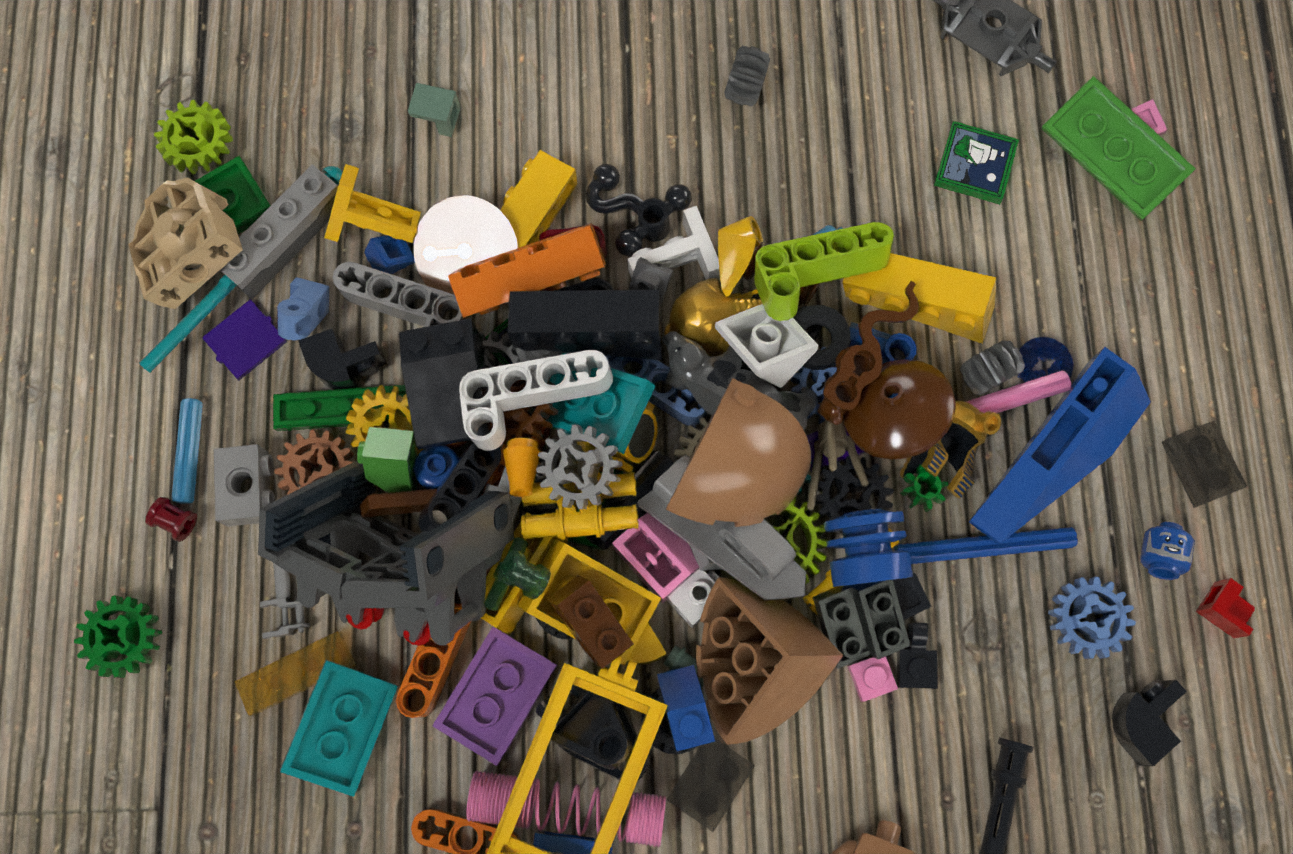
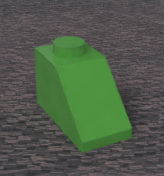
(389, 459)

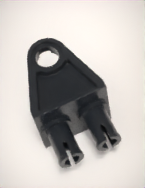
(595, 732)

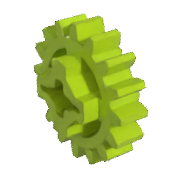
(185, 151)

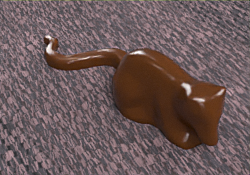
(860, 363)

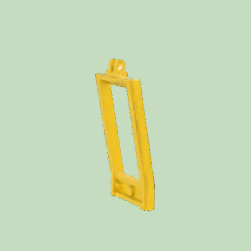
(610, 685)

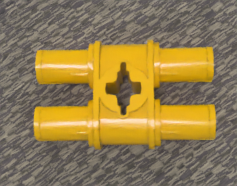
(586, 522)

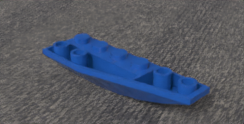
(1067, 446)

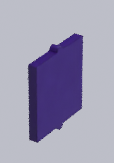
(244, 339)

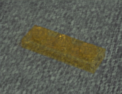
(291, 673)

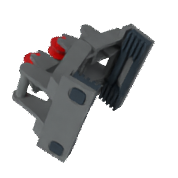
(408, 569)

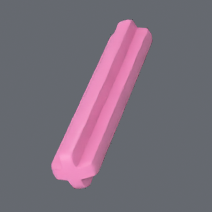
(1023, 393)

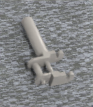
(283, 601)

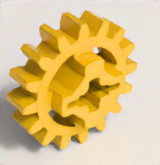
(362, 419)

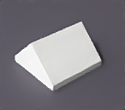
(766, 345)

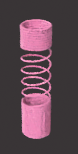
(491, 792)

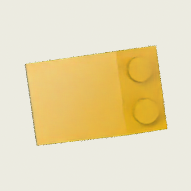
(625, 599)

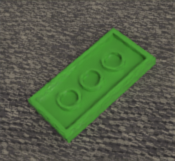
(1117, 148)

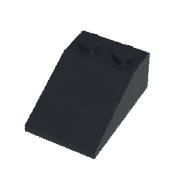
(432, 369)

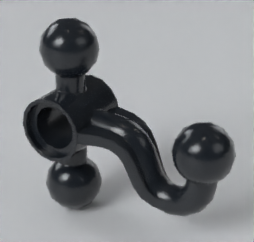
(630, 240)

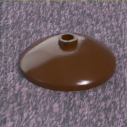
(907, 422)

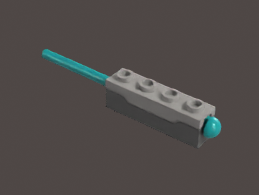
(266, 249)

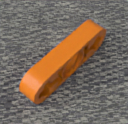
(442, 820)

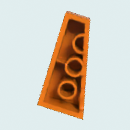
(528, 268)

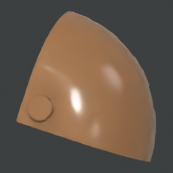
(744, 462)
(758, 661)

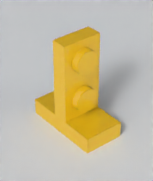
(369, 212)

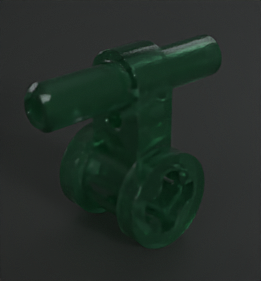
(517, 572)

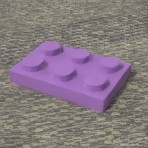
(495, 696)

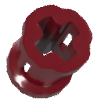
(171, 519)

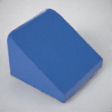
(388, 254)

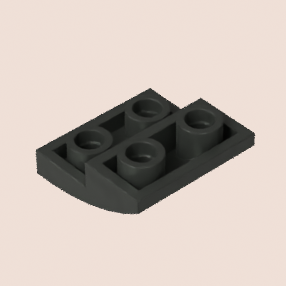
(862, 620)

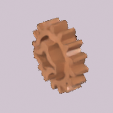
(318, 455)

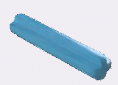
(187, 451)

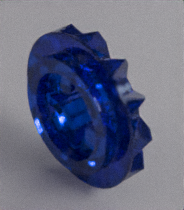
(1047, 350)

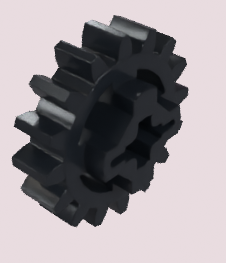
(847, 482)

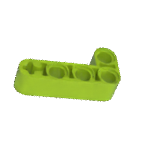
(817, 259)

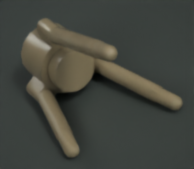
(832, 443)

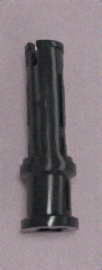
(1002, 776)

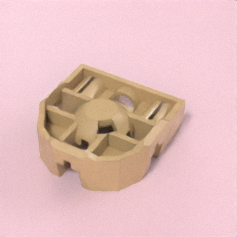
(166, 247)

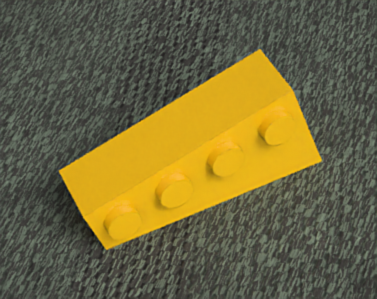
(946, 295)

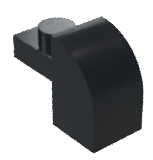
(334, 366)
(1139, 725)

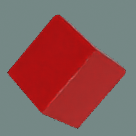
(1227, 609)

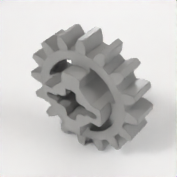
(587, 481)

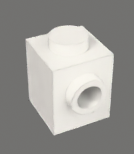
(692, 595)

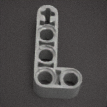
(400, 299)

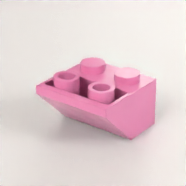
(656, 556)

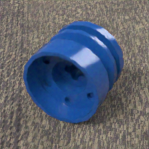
(868, 548)

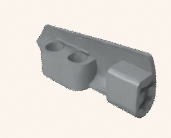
(749, 553)

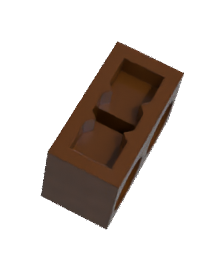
(590, 621)

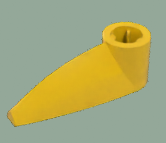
(735, 251)

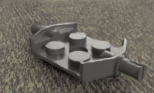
(1007, 46)

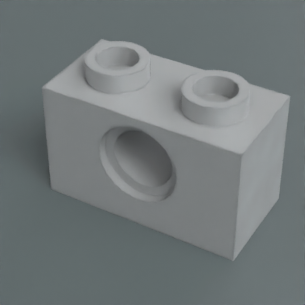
(231, 468)

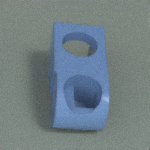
(303, 309)

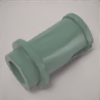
(679, 658)

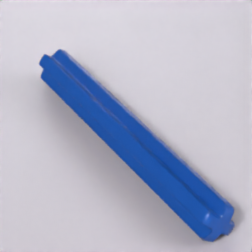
(983, 546)

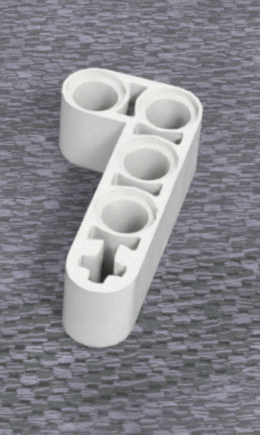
(536, 391)

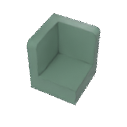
(437, 106)

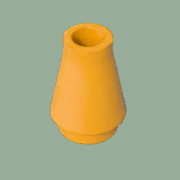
(521, 464)

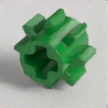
(934, 489)

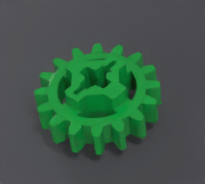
(102, 643)

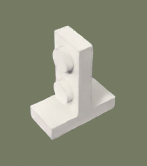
(683, 250)

